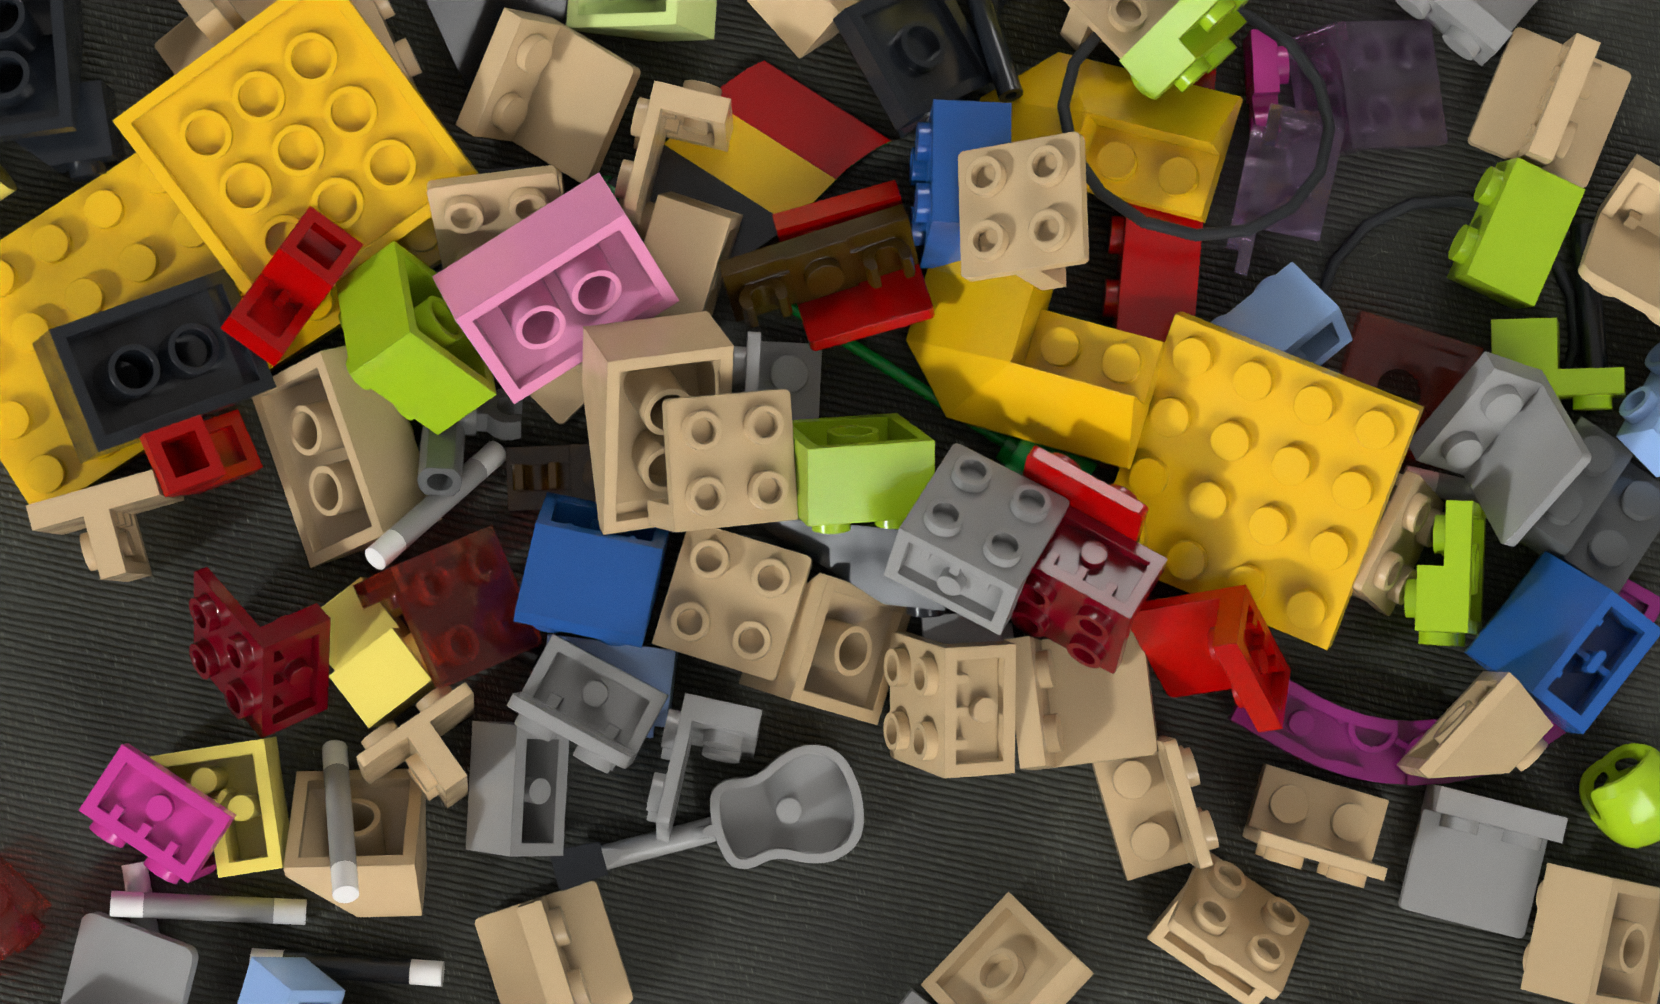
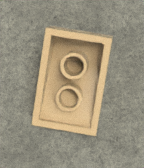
(624, 383)

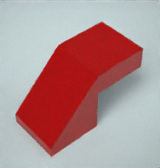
(291, 286)
(201, 454)

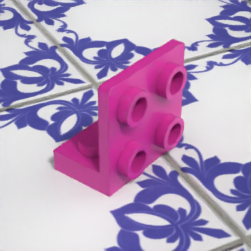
(157, 815)

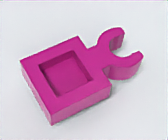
(1265, 69)

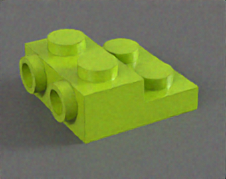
(1184, 45)
(1450, 597)

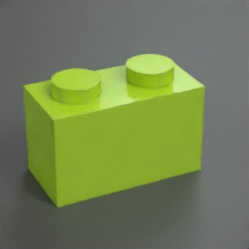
(1514, 232)

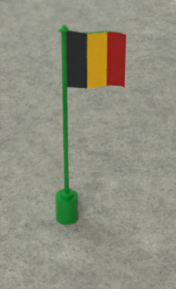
(780, 157)

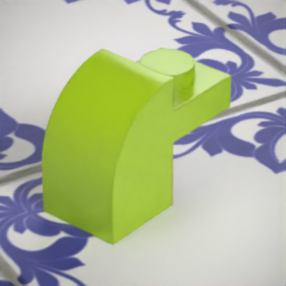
(1538, 345)

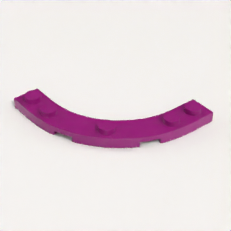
(1370, 745)

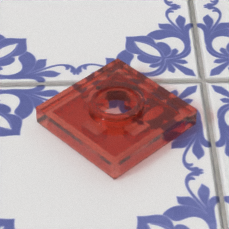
(1430, 357)

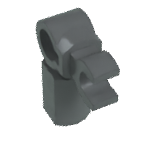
(443, 454)

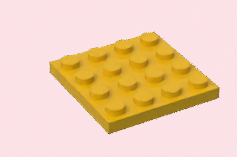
(288, 119)
(1265, 474)

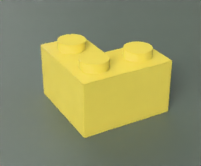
(374, 658)
(250, 784)

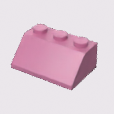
(546, 279)

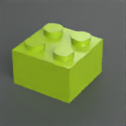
(408, 341)
(859, 470)

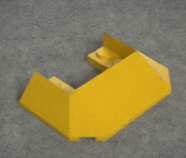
(1046, 375)

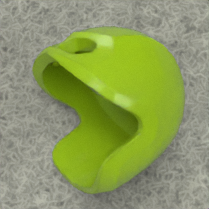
(1630, 798)

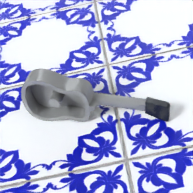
(792, 809)

